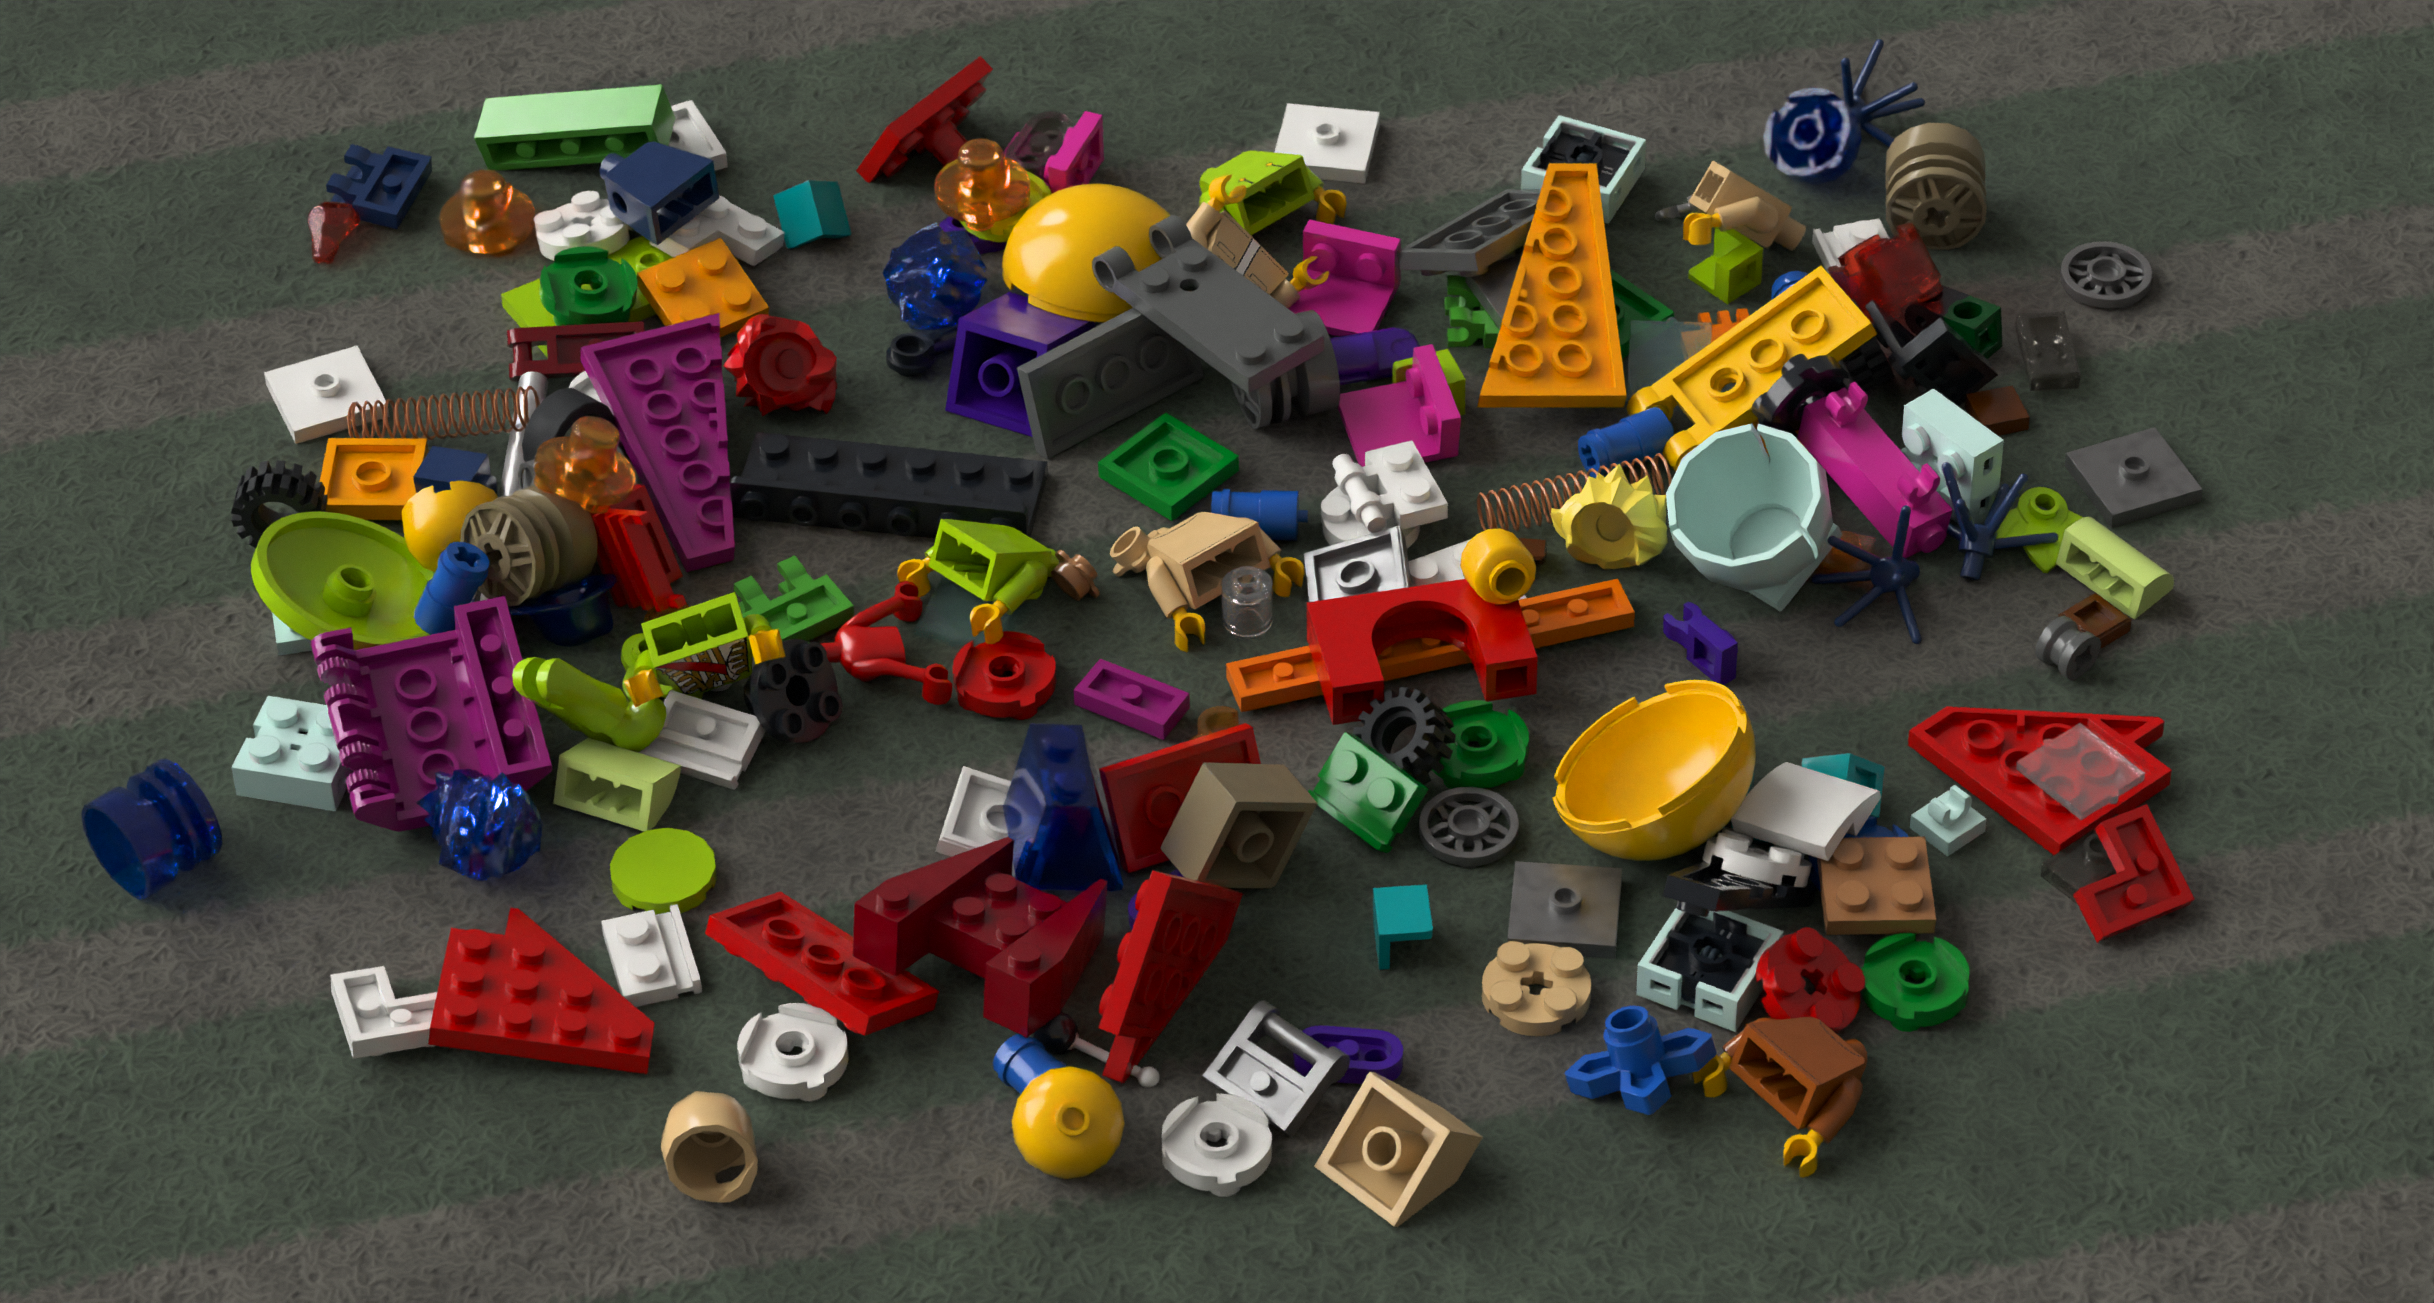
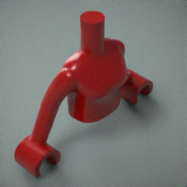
(880, 651)

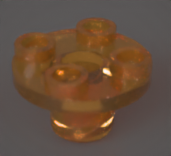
(982, 185)
(487, 215)
(585, 466)

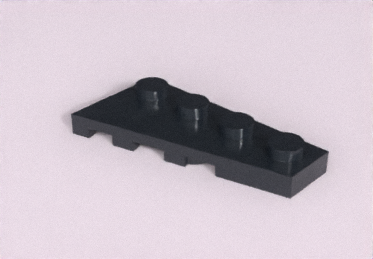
(1710, 888)

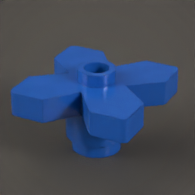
(1639, 1060)

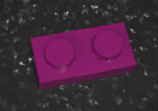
(1131, 699)

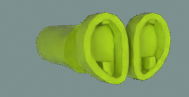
(589, 704)

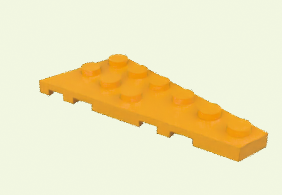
(1560, 317)

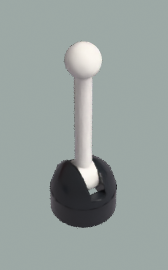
(1062, 1035)

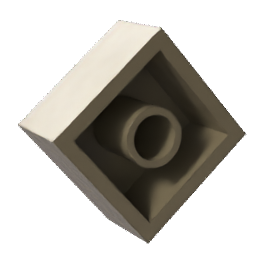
(1239, 825)

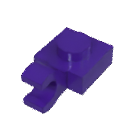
(1707, 645)

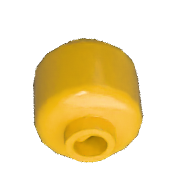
(1498, 566)

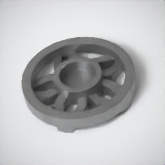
(2106, 275)
(1468, 827)

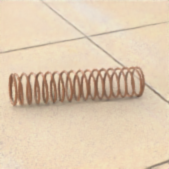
(418, 422)
(1491, 519)

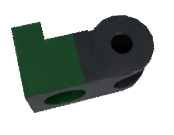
(1970, 317)

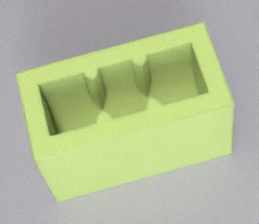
(2112, 567)
(615, 784)

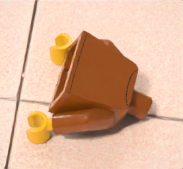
(1800, 1072)

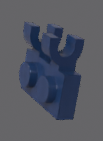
(379, 184)

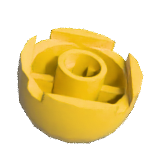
(436, 519)
(1068, 1122)

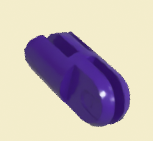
(1371, 353)

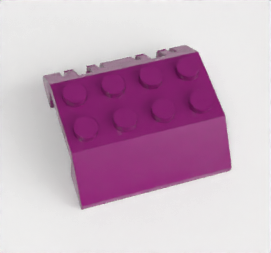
(427, 710)

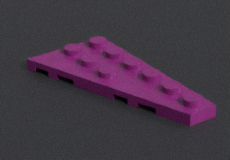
(674, 427)

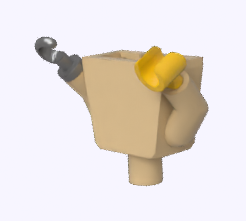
(1737, 204)

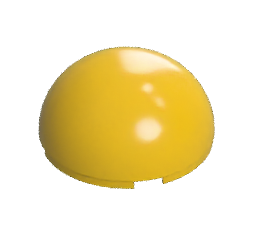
(1060, 236)
(1658, 772)

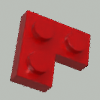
(2145, 878)

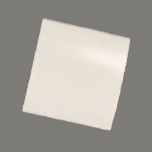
(1804, 810)

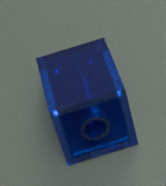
(1060, 813)

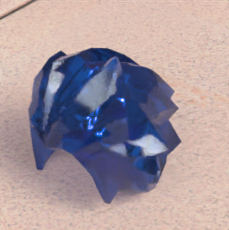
(935, 277)
(482, 823)

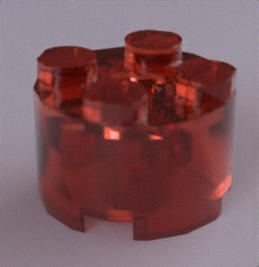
(1888, 271)

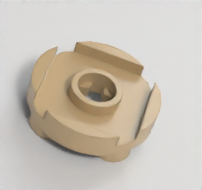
(1535, 963)

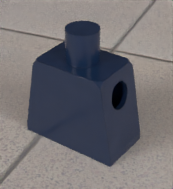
(658, 188)

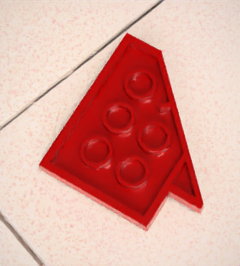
(1982, 753)
(1161, 961)
(534, 1002)

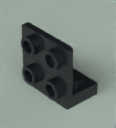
(1934, 358)

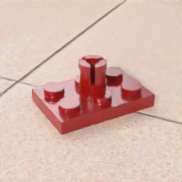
(929, 124)
(1151, 788)

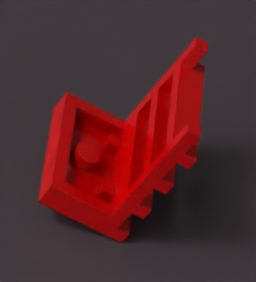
(638, 553)

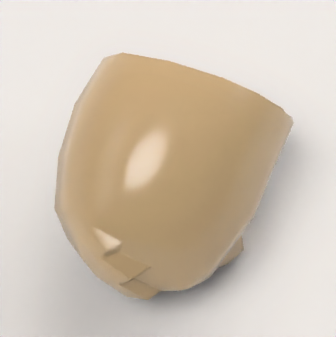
(705, 1137)

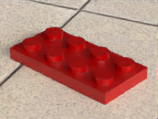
(819, 963)

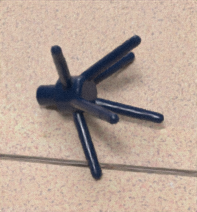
(1877, 108)
(1980, 540)
(1886, 575)

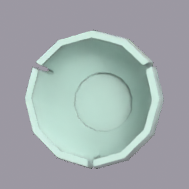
(1752, 515)

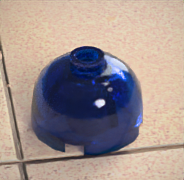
(1813, 136)

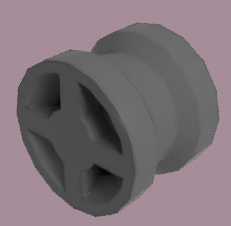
(2068, 648)

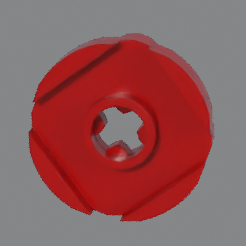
(1013, 696)
(1825, 965)

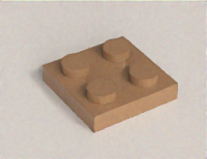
(1877, 887)

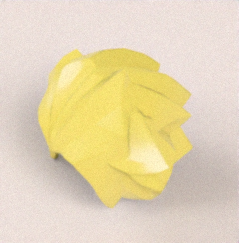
(1613, 522)

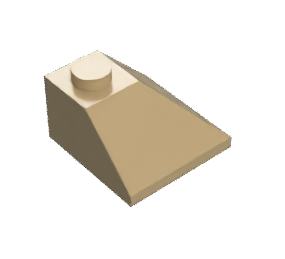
(1396, 1149)

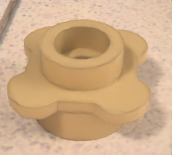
(1131, 551)

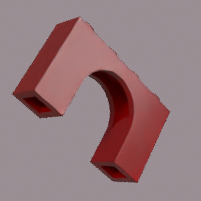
(1353, 631)

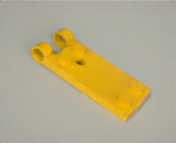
(1805, 319)

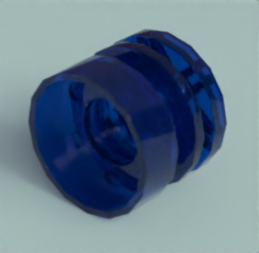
(152, 828)

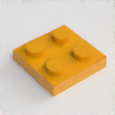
(701, 285)
(371, 475)

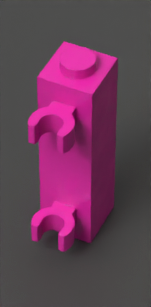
(1874, 470)

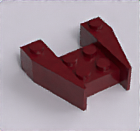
(987, 923)

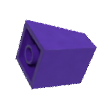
(990, 349)

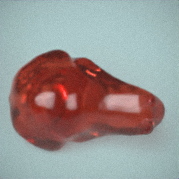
(328, 226)

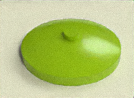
(339, 574)

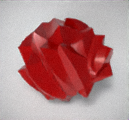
(782, 365)

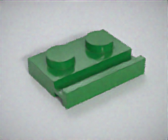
(1367, 792)

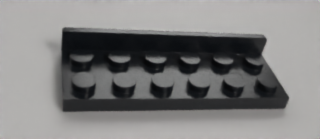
(883, 486)

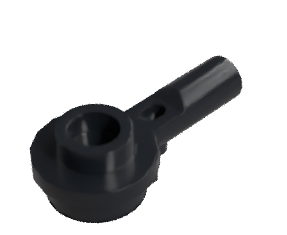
(915, 352)

